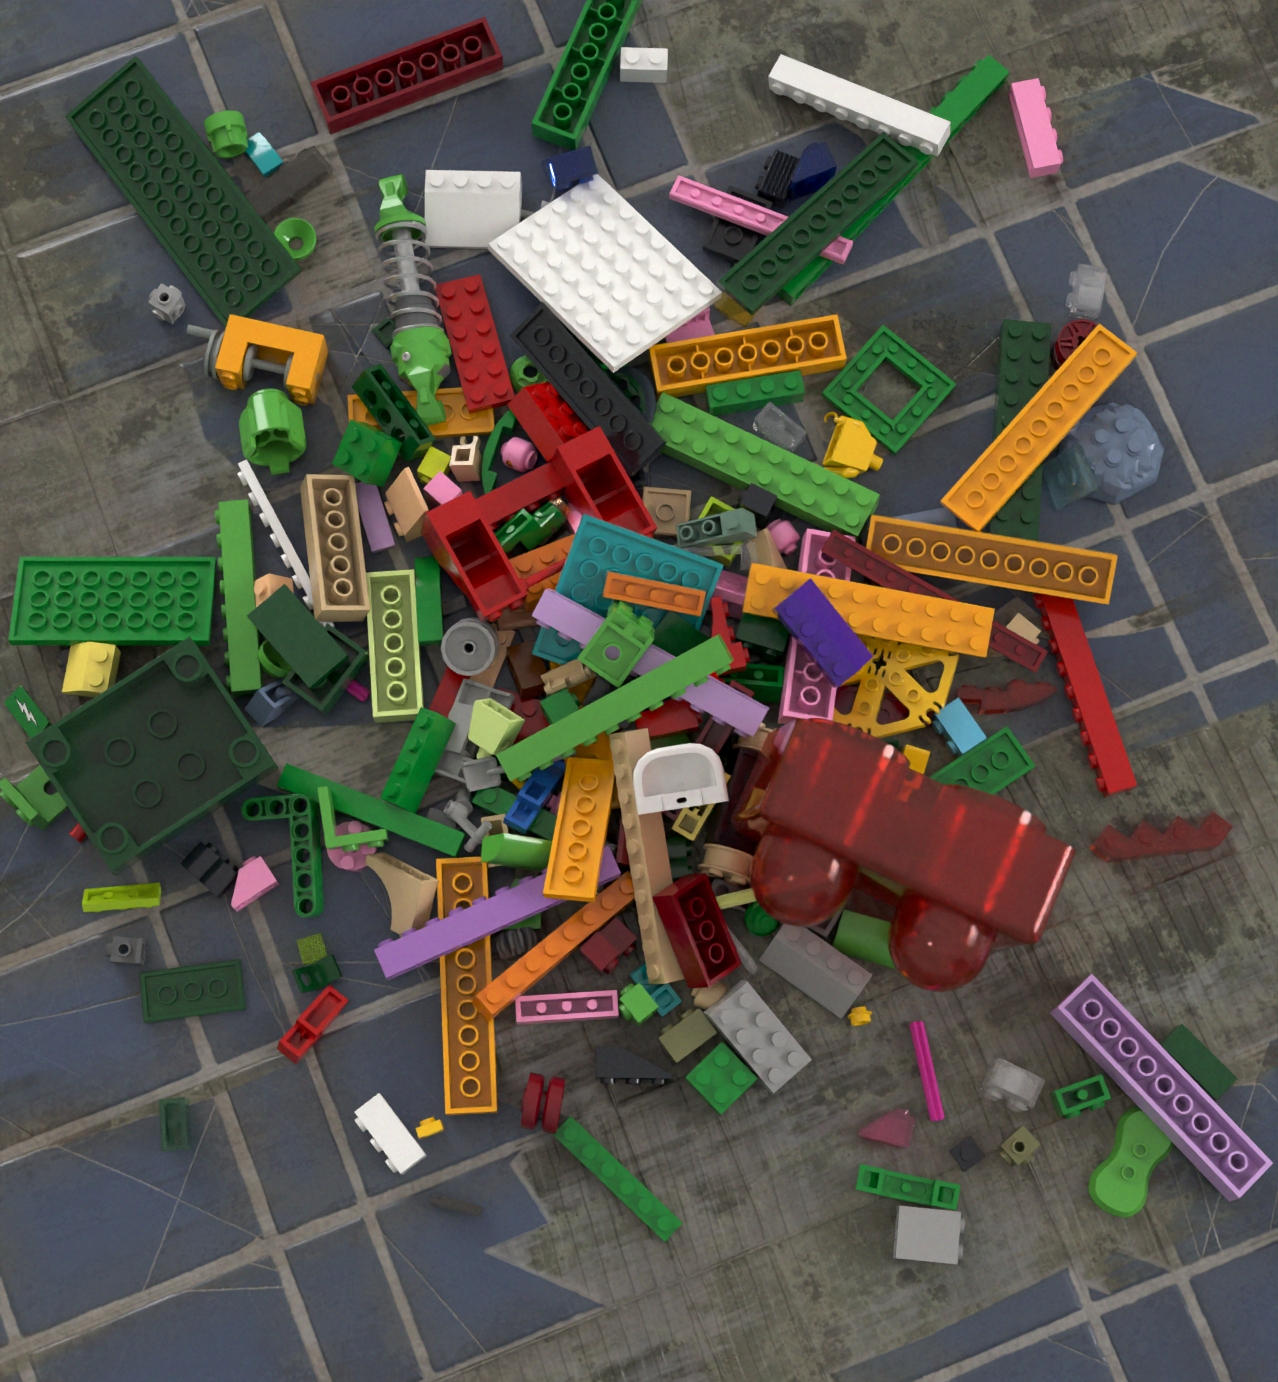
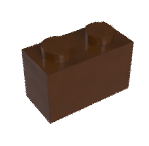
(526, 669)

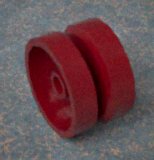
(541, 1102)

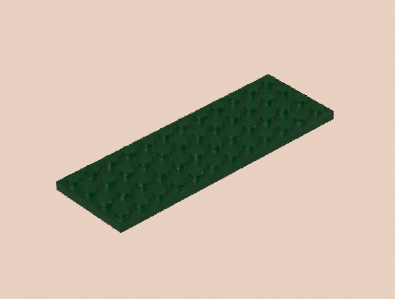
(183, 192)

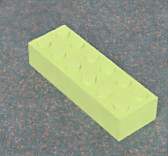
(394, 646)

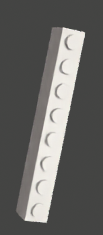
(859, 105)

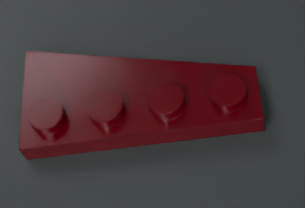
(889, 712)

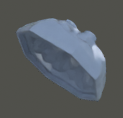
(1119, 449)

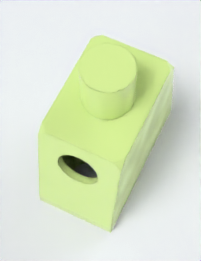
(493, 727)

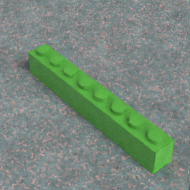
(238, 587)

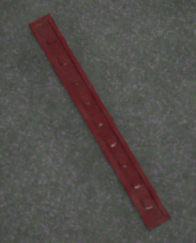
(894, 577)

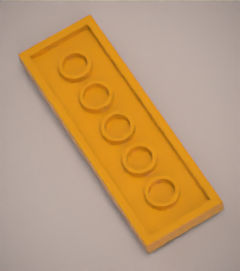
(457, 422)
(580, 830)

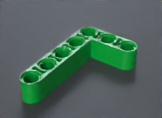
(299, 844)

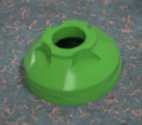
(297, 229)
(517, 377)
(272, 661)

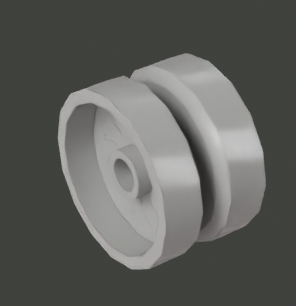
(456, 652)

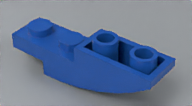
(534, 795)

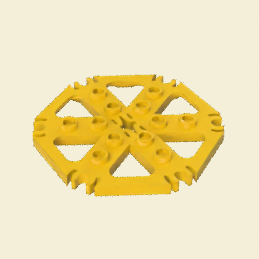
(899, 683)

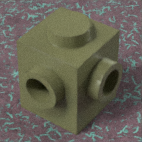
(1018, 1147)

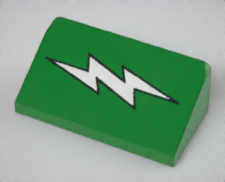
(27, 712)

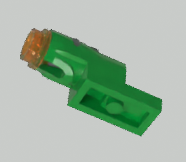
(533, 529)

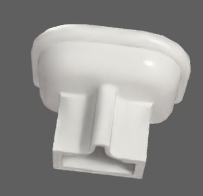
(677, 773)

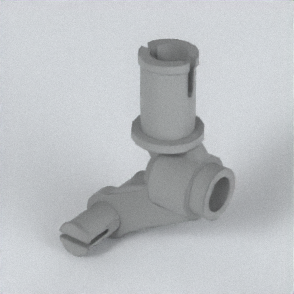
(458, 813)

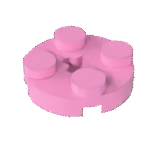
(348, 860)

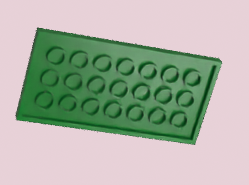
(113, 600)

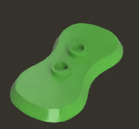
(1123, 1177)

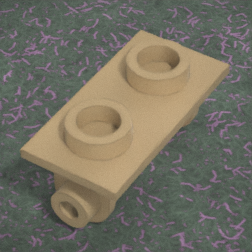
(566, 676)

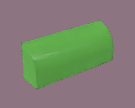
(516, 851)
(863, 938)

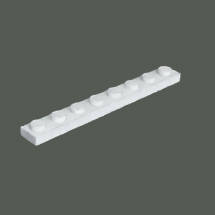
(279, 536)

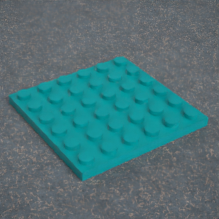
(611, 548)

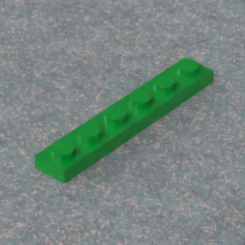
(617, 1179)

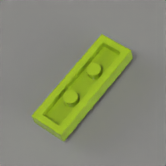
(121, 897)

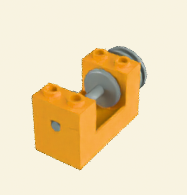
(267, 347)

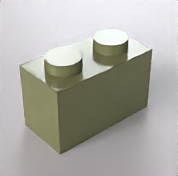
(687, 1035)

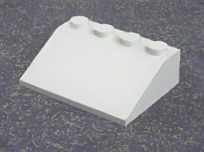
(470, 207)

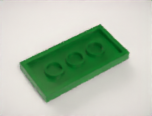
(988, 765)

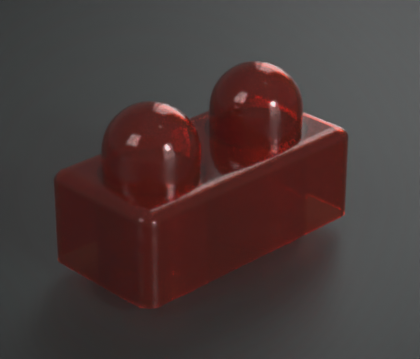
(951, 859)

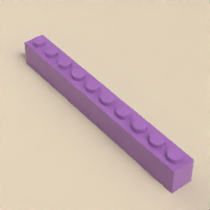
(475, 922)

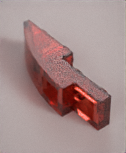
(1015, 697)

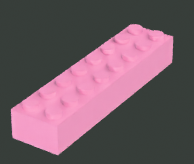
(805, 688)

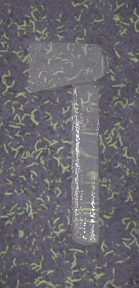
(746, 549)

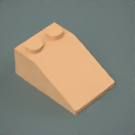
(407, 505)

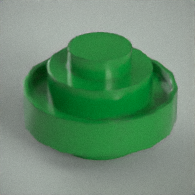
(759, 921)

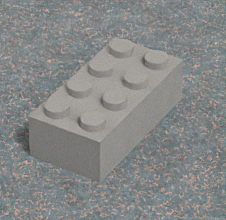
(757, 1036)

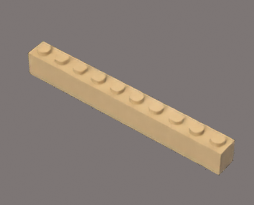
(646, 856)

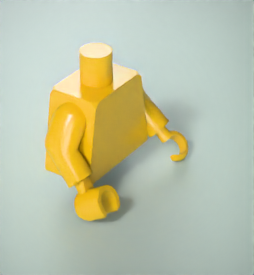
(850, 448)

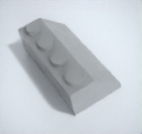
(815, 968)

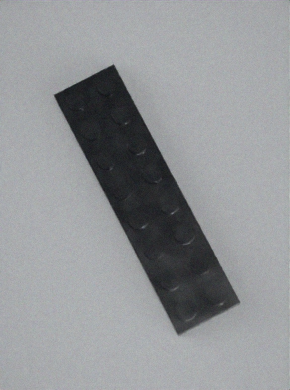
(587, 388)

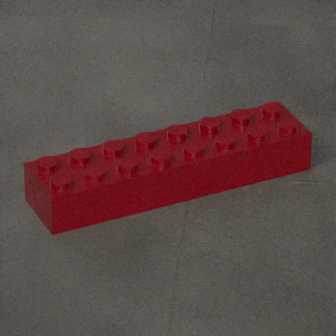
(407, 75)

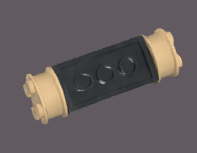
(727, 851)

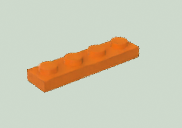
(654, 593)

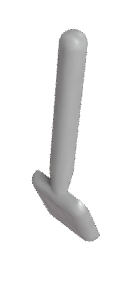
(485, 773)

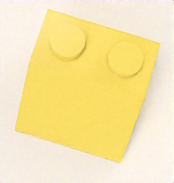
(91, 669)

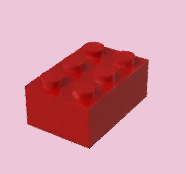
(546, 417)

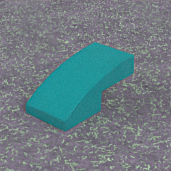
(262, 155)
(661, 993)

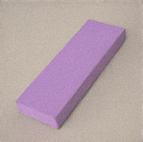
(374, 517)

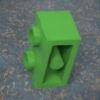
(636, 1004)

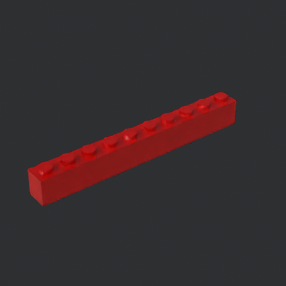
(1086, 694)

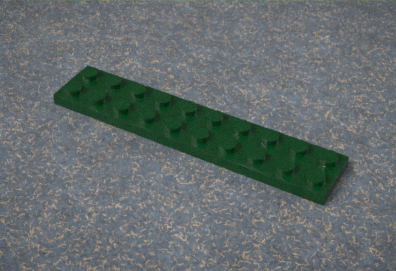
(817, 223)

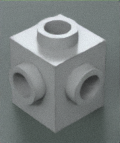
(166, 303)

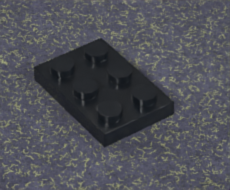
(732, 240)

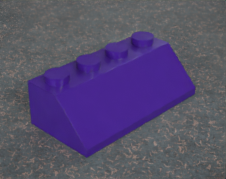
(822, 633)

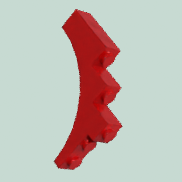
(677, 716)

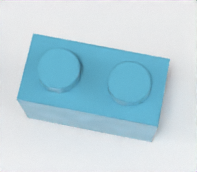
(958, 728)

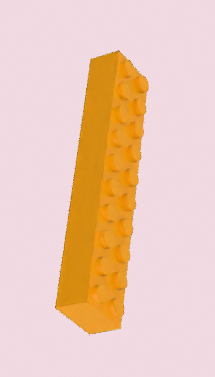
(993, 559)
(467, 1035)

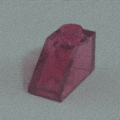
(891, 1129)

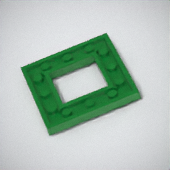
(887, 346)

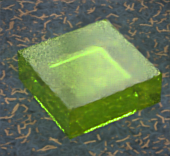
(312, 948)

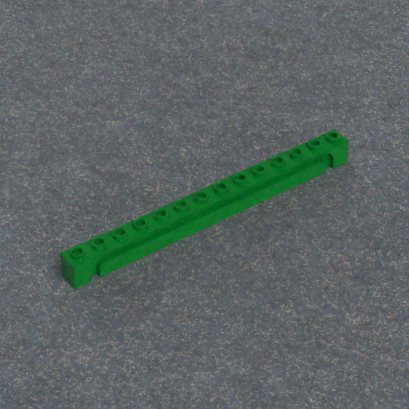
(958, 108)

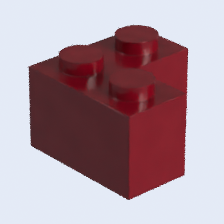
(608, 946)

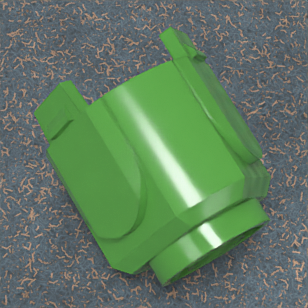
(272, 430)

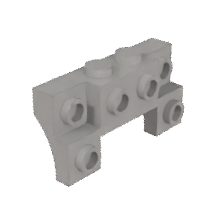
(459, 747)

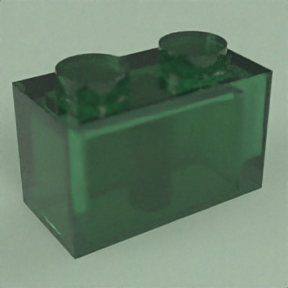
(175, 1124)

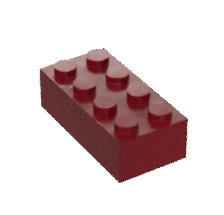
(697, 930)

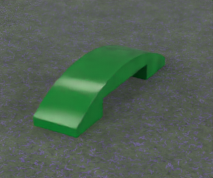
(505, 426)
(907, 1187)

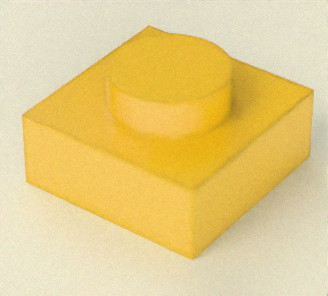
(429, 1127)

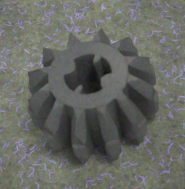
(515, 943)

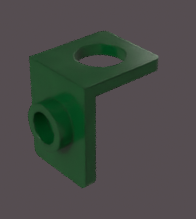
(318, 974)

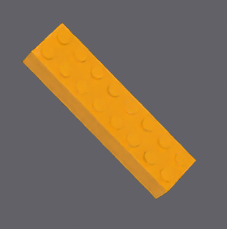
(802, 345)

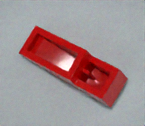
(312, 1024)

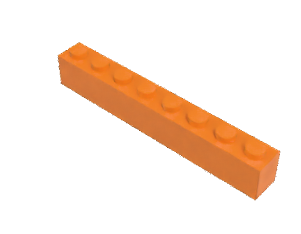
(555, 948)

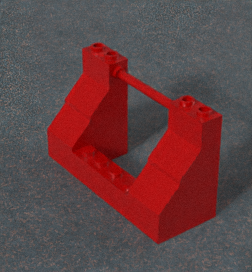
(580, 469)

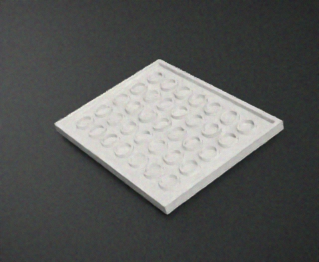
(604, 272)

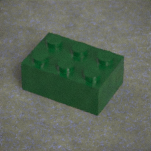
(332, 687)

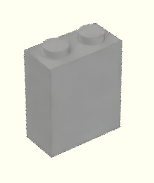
(928, 1235)

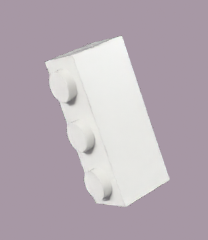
(389, 1134)

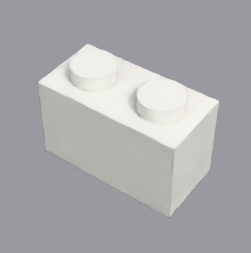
(643, 65)

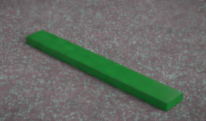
(375, 811)

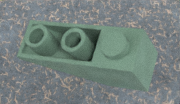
(717, 529)

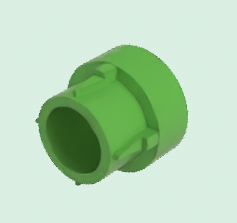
(227, 133)

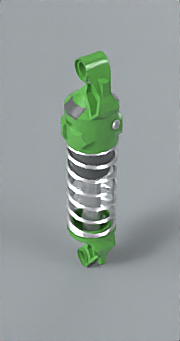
(419, 342)

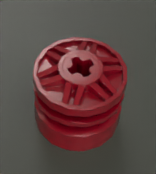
(1069, 340)

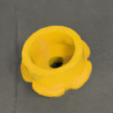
(859, 1016)

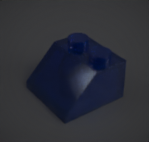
(570, 167)
(812, 171)

